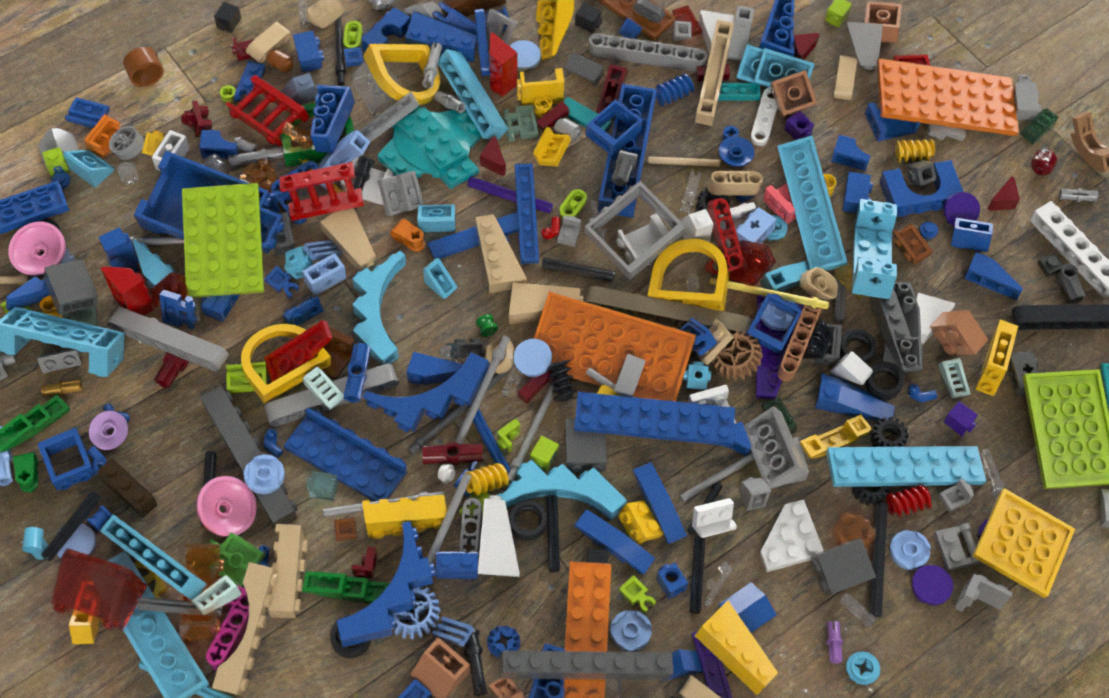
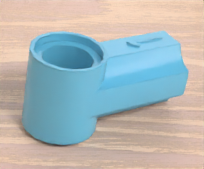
(34, 542)

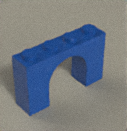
(908, 202)

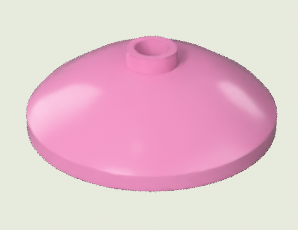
(30, 242)
(236, 500)

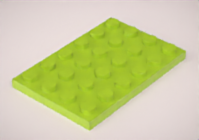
(222, 240)
(1069, 427)

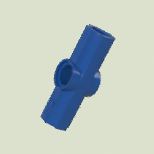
(355, 382)

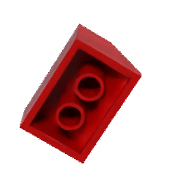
(502, 66)
(128, 289)

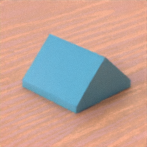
(88, 166)
(436, 218)

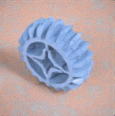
(419, 608)

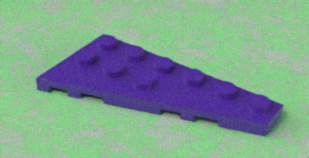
(766, 376)

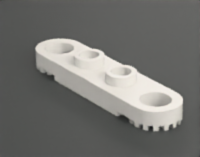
(764, 119)

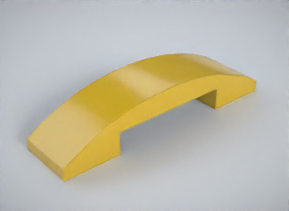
(842, 436)

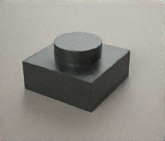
(1050, 264)

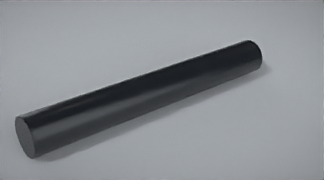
(710, 498)

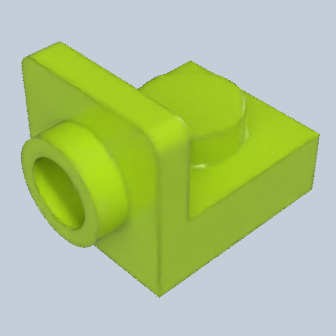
(508, 433)

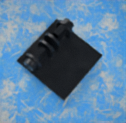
(818, 341)

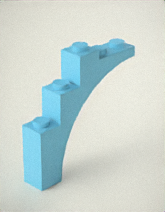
(367, 308)
(589, 488)

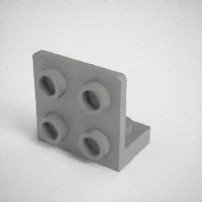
(981, 588)

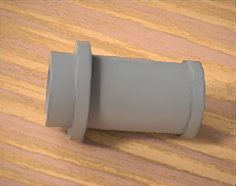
(245, 145)

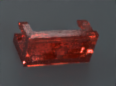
(172, 283)

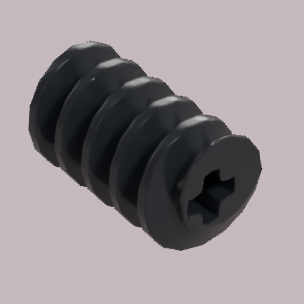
(561, 381)

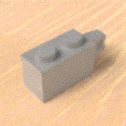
(1026, 99)

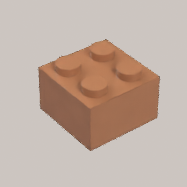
(885, 14)
(793, 94)
(958, 333)

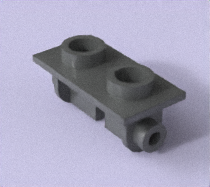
(460, 348)

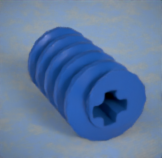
(673, 88)

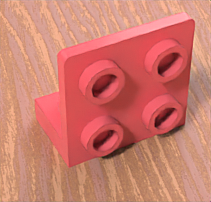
(780, 202)

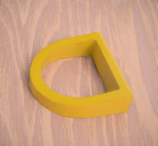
(379, 53)
(711, 301)
(288, 381)

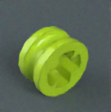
(230, 90)

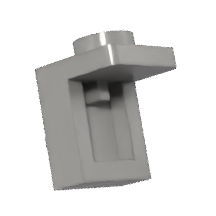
(956, 495)

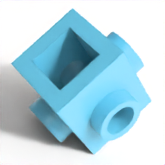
(297, 261)
(694, 383)

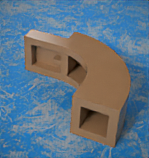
(1088, 144)

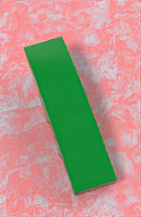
(33, 422)
(343, 587)

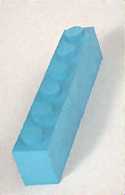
(472, 94)
(153, 557)

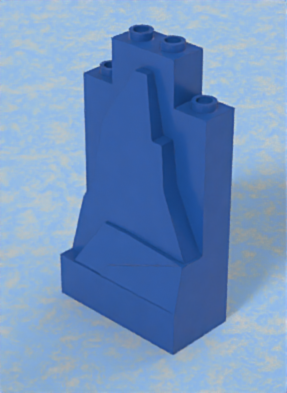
(165, 209)

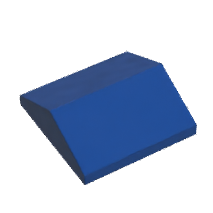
(751, 606)

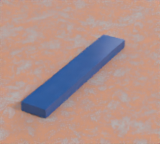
(526, 214)
(468, 238)

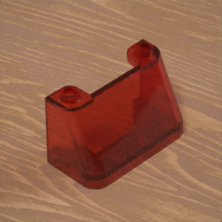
(96, 589)

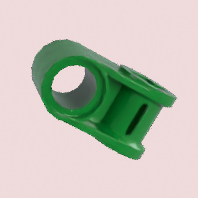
(26, 471)

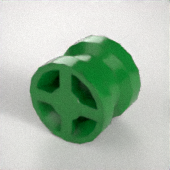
(486, 325)

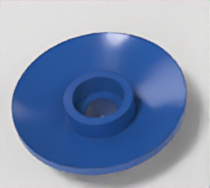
(736, 145)

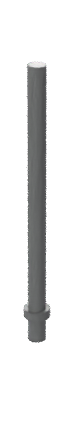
(420, 442)

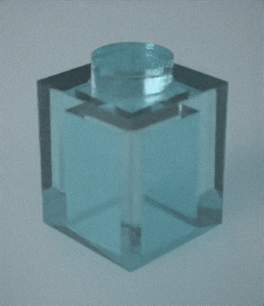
(322, 485)

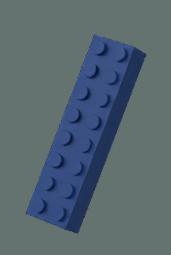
(640, 102)

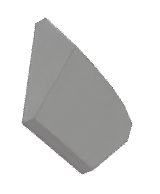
(425, 9)
(57, 138)

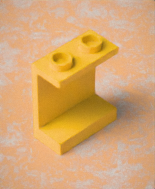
(530, 91)

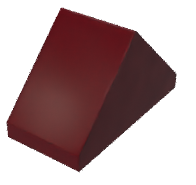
(804, 44)
(492, 158)
(1006, 198)

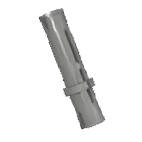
(430, 70)
(252, 157)

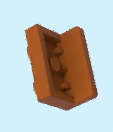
(912, 244)

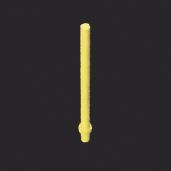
(814, 303)

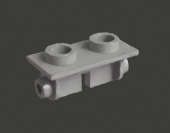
(58, 361)

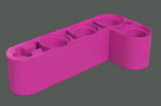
(229, 629)

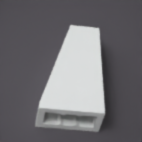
(497, 546)

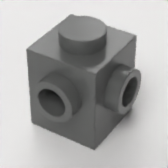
(921, 172)

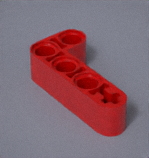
(721, 235)

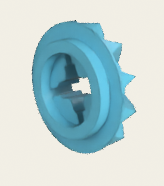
(780, 229)
(872, 666)

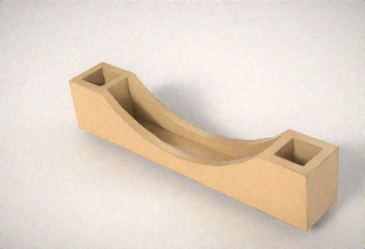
(714, 72)
(233, 673)

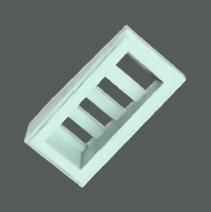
(959, 371)
(314, 379)
(227, 590)

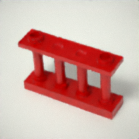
(271, 95)
(324, 204)

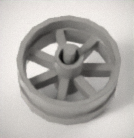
(124, 143)

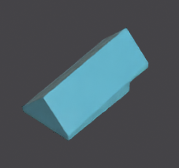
(766, 66)

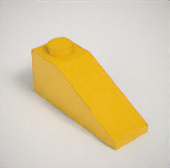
(83, 628)

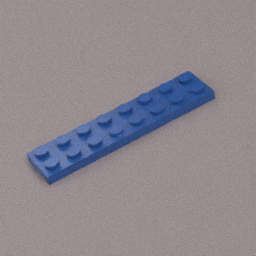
(655, 419)

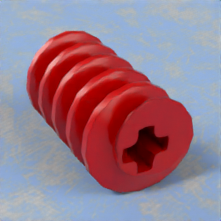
(908, 500)

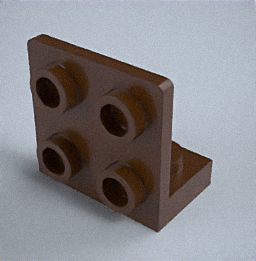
(340, 350)

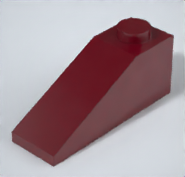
(611, 90)

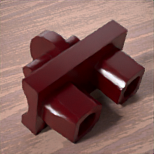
(195, 116)

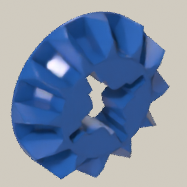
(494, 637)

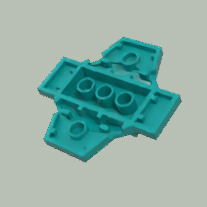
(433, 145)

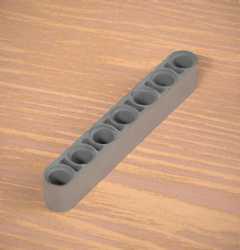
(646, 52)
(168, 339)
(295, 406)

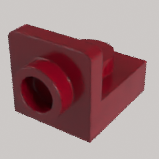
(240, 49)
(368, 564)

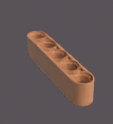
(796, 345)

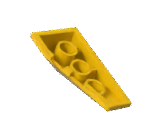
(553, 22)

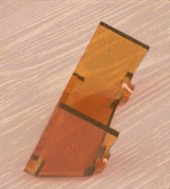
(206, 564)

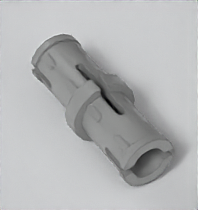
(449, 101)
(1078, 195)

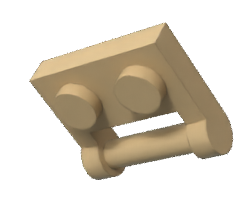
(722, 338)

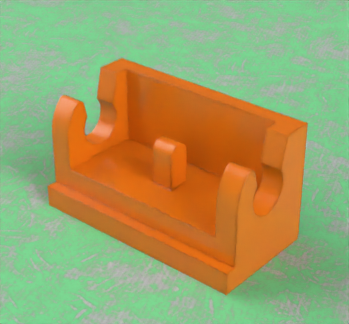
(99, 137)

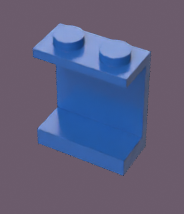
(888, 128)

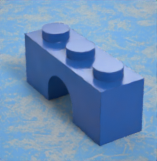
(392, 23)
(119, 249)

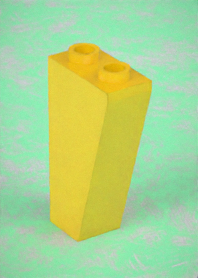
(997, 358)

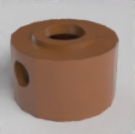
(143, 66)

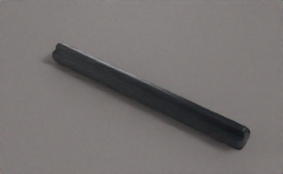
(878, 562)

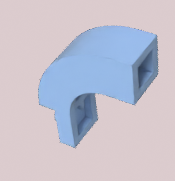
(345, 151)

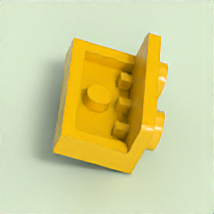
(551, 148)
(639, 522)

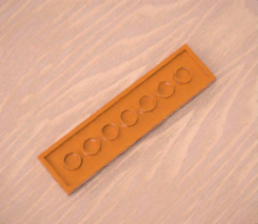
(587, 621)

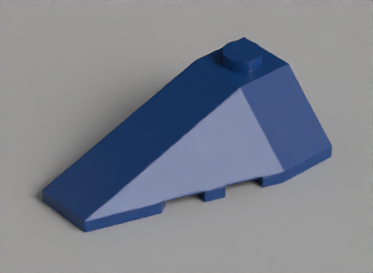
(847, 399)

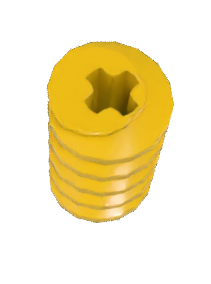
(914, 150)
(487, 479)

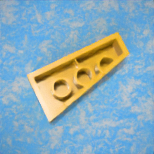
(387, 517)
(736, 648)

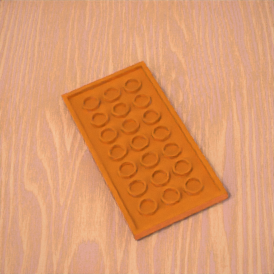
(946, 97)
(604, 337)

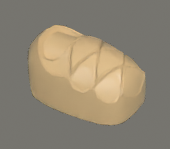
(324, 12)
(819, 283)
(507, 361)

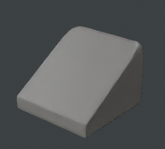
(681, 30)

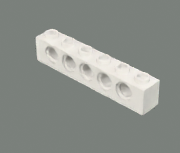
(1073, 246)

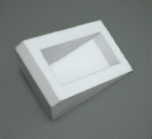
(852, 369)

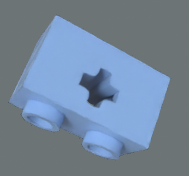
(756, 227)
(324, 274)

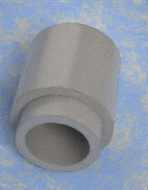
(567, 127)

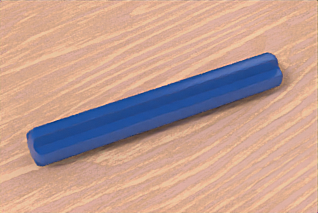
(489, 440)

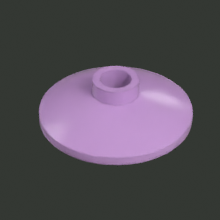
(100, 429)

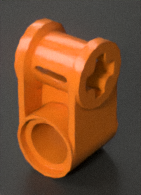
(408, 235)

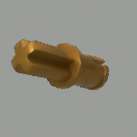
(61, 387)

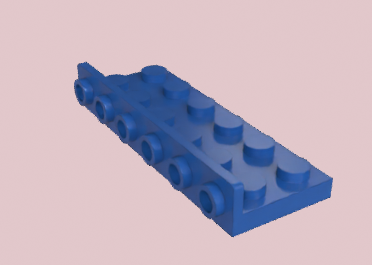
(32, 206)
(349, 457)

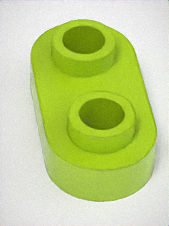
(351, 38)
(571, 205)

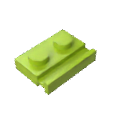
(236, 380)

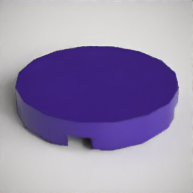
(962, 206)
(932, 585)

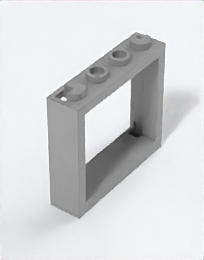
(654, 251)

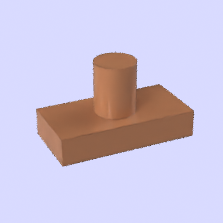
(505, 689)

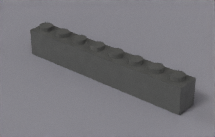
(244, 449)
(585, 665)

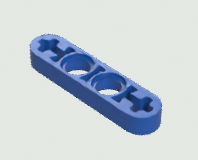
(482, 42)

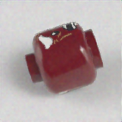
(1044, 161)

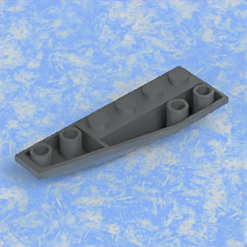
(900, 326)

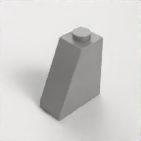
(866, 42)

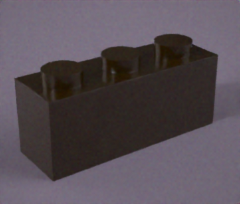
(127, 488)

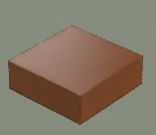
(345, 529)

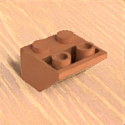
(440, 669)

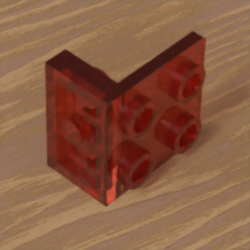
(756, 263)

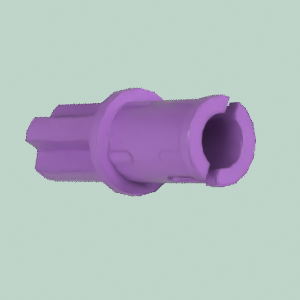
(834, 642)

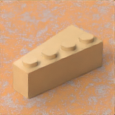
(497, 256)
(290, 564)

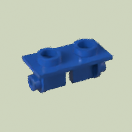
(303, 312)

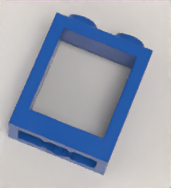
(602, 138)
(766, 340)
(59, 443)

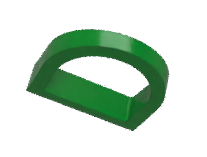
(293, 154)

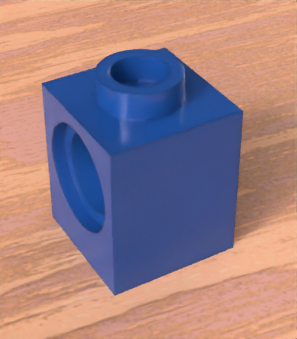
(671, 588)

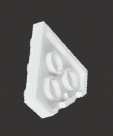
(791, 538)

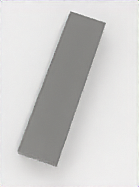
(390, 117)

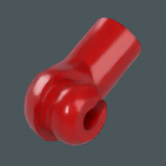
(553, 231)

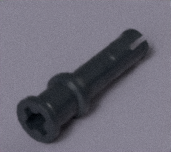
(362, 172)
(473, 652)

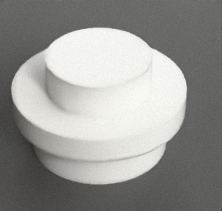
(446, 473)

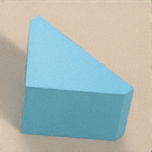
(439, 279)

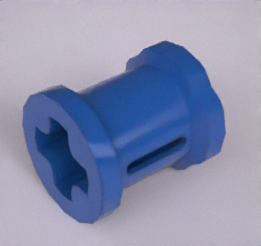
(99, 519)

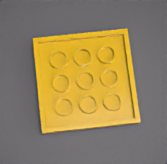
(1024, 543)

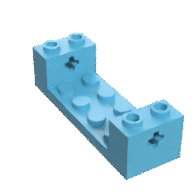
(872, 249)
(102, 344)

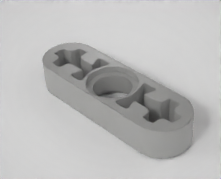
(477, 513)

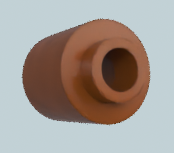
(280, 60)

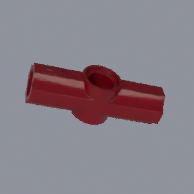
(170, 369)
(465, 453)

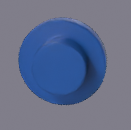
(63, 177)
(928, 230)

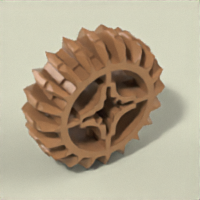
(742, 359)

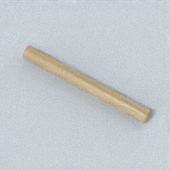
(684, 161)

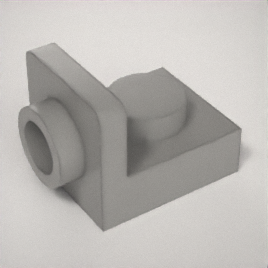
(569, 231)

